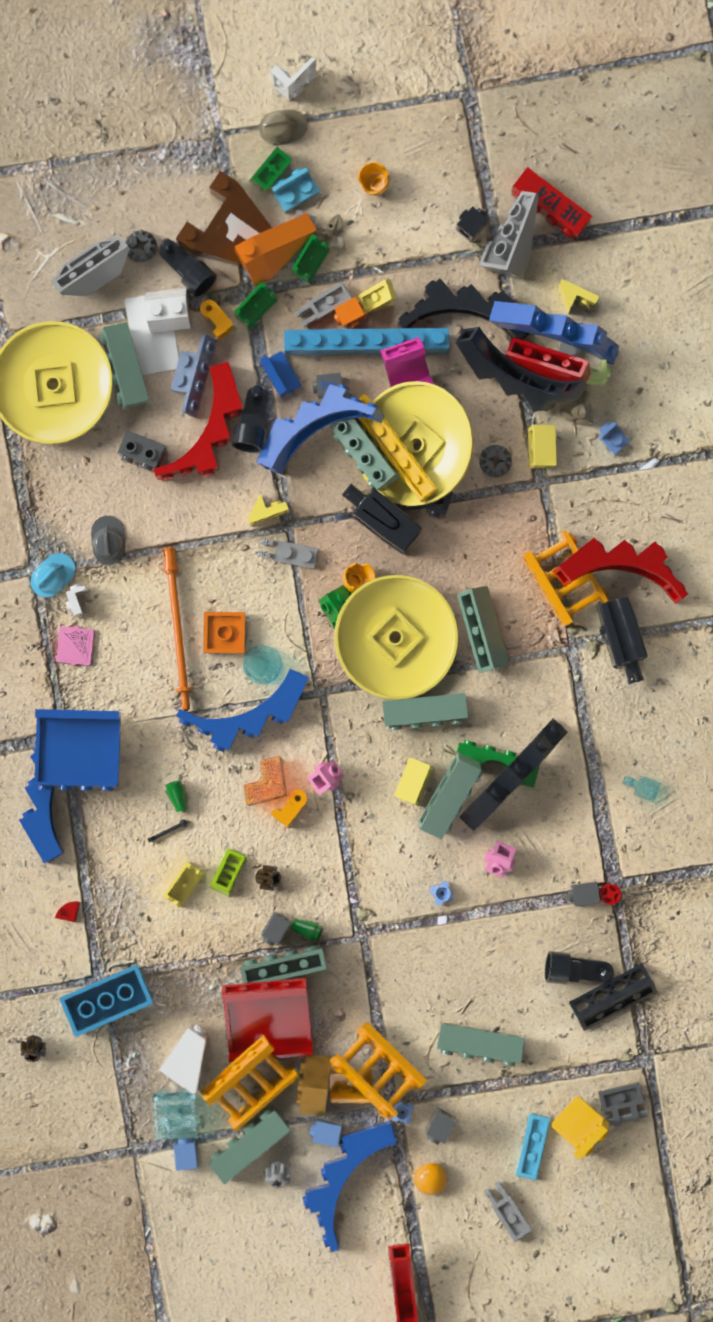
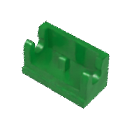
(271, 169)
(310, 259)
(255, 306)

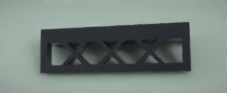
(615, 1000)

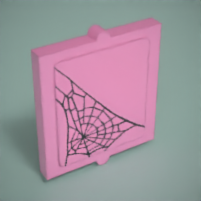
(75, 645)

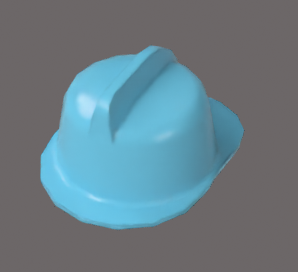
(52, 575)

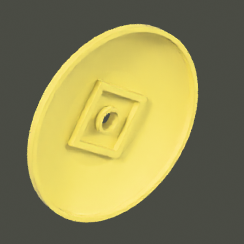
(49, 353)
(441, 424)
(425, 631)

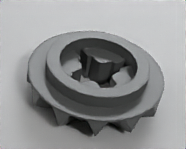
(150, 247)
(487, 465)

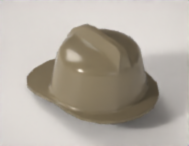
(283, 126)

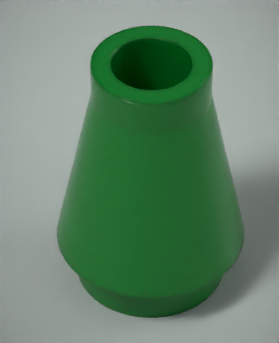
(176, 793)
(307, 929)

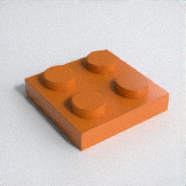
(224, 633)

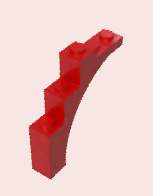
(201, 456)
(622, 557)
(403, 1283)

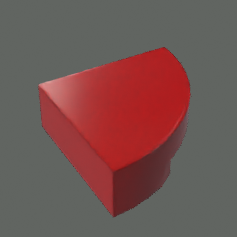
(68, 911)

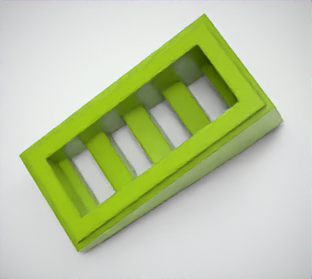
(219, 888)

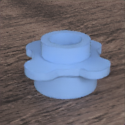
(439, 899)
(407, 1108)

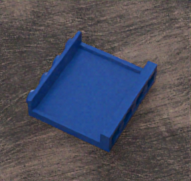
(77, 749)

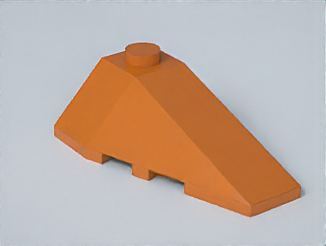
(272, 249)

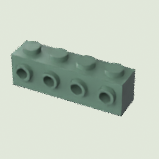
(124, 366)
(366, 453)
(483, 629)
(425, 710)
(450, 795)
(284, 967)
(481, 1043)
(249, 1146)

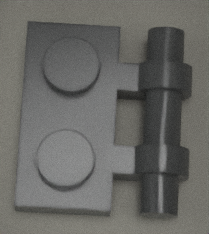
(622, 1097)

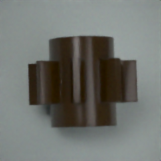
(268, 877)
(33, 1048)

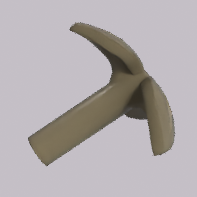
(333, 226)
(579, 411)

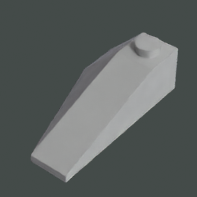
(512, 246)

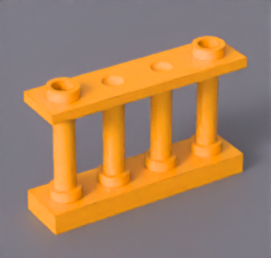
(555, 596)
(244, 1065)
(397, 1065)

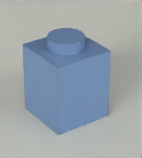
(326, 1132)
(186, 1154)

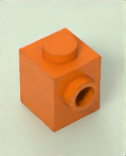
(350, 313)

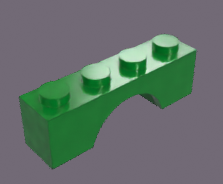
(488, 753)

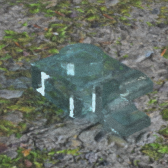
(644, 788)

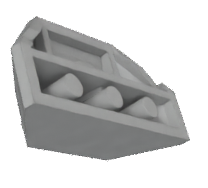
(92, 268)

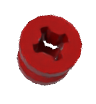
(612, 896)

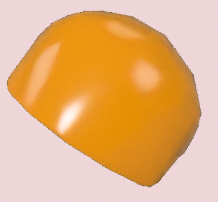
(374, 178)
(357, 575)
(430, 1178)

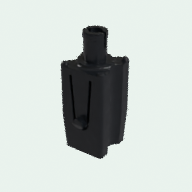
(383, 518)
(622, 637)

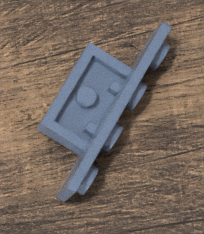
(192, 374)

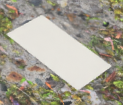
(154, 351)

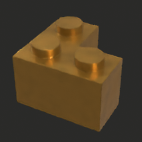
(314, 1085)

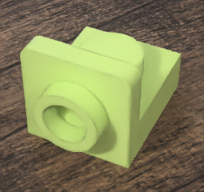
(601, 376)

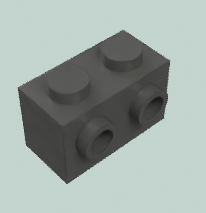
(141, 451)

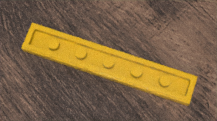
(399, 455)

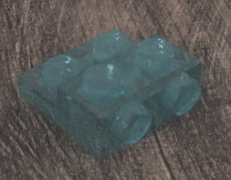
(174, 1114)

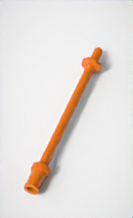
(170, 569)

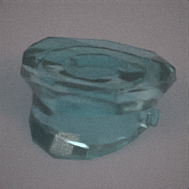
(262, 664)

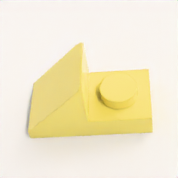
(572, 292)
(378, 297)
(261, 514)

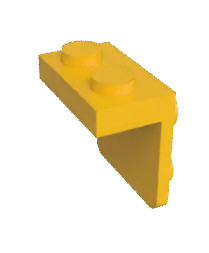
(581, 1126)

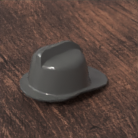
(108, 539)

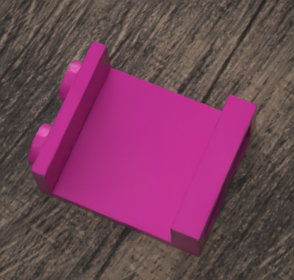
(406, 363)

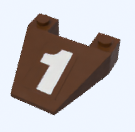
(233, 223)

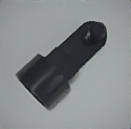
(195, 275)
(249, 435)
(563, 968)

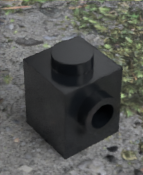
(471, 223)
(439, 508)

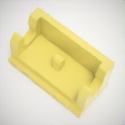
(542, 446)
(413, 781)
(184, 884)

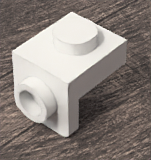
(74, 604)

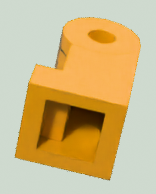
(214, 314)
(296, 802)

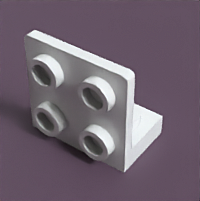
(293, 87)

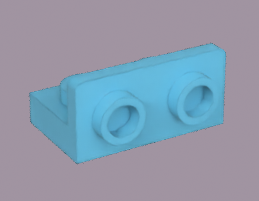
(295, 189)

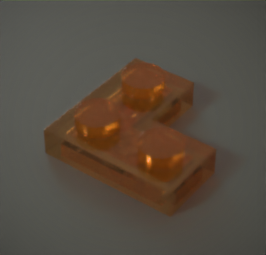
(272, 783)

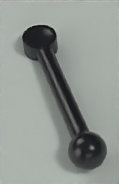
(183, 823)

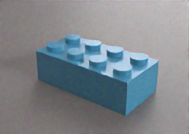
(107, 1000)

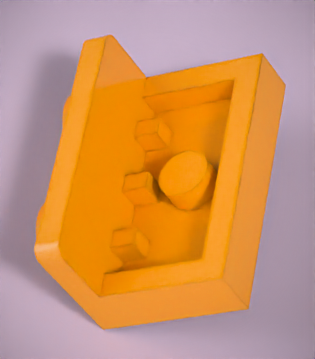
(344, 1091)

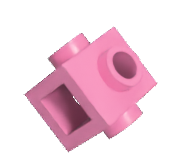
(326, 777)
(500, 859)

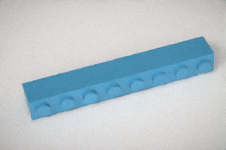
(361, 341)

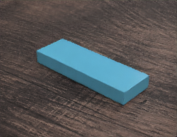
(533, 1146)

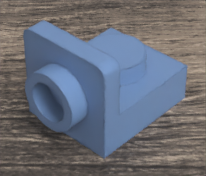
(613, 437)

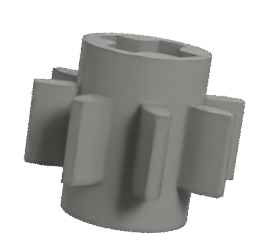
(277, 1175)

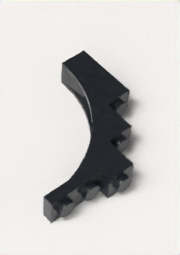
(468, 301)
(514, 379)
(513, 775)

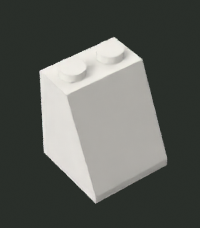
(167, 310)
(187, 1059)

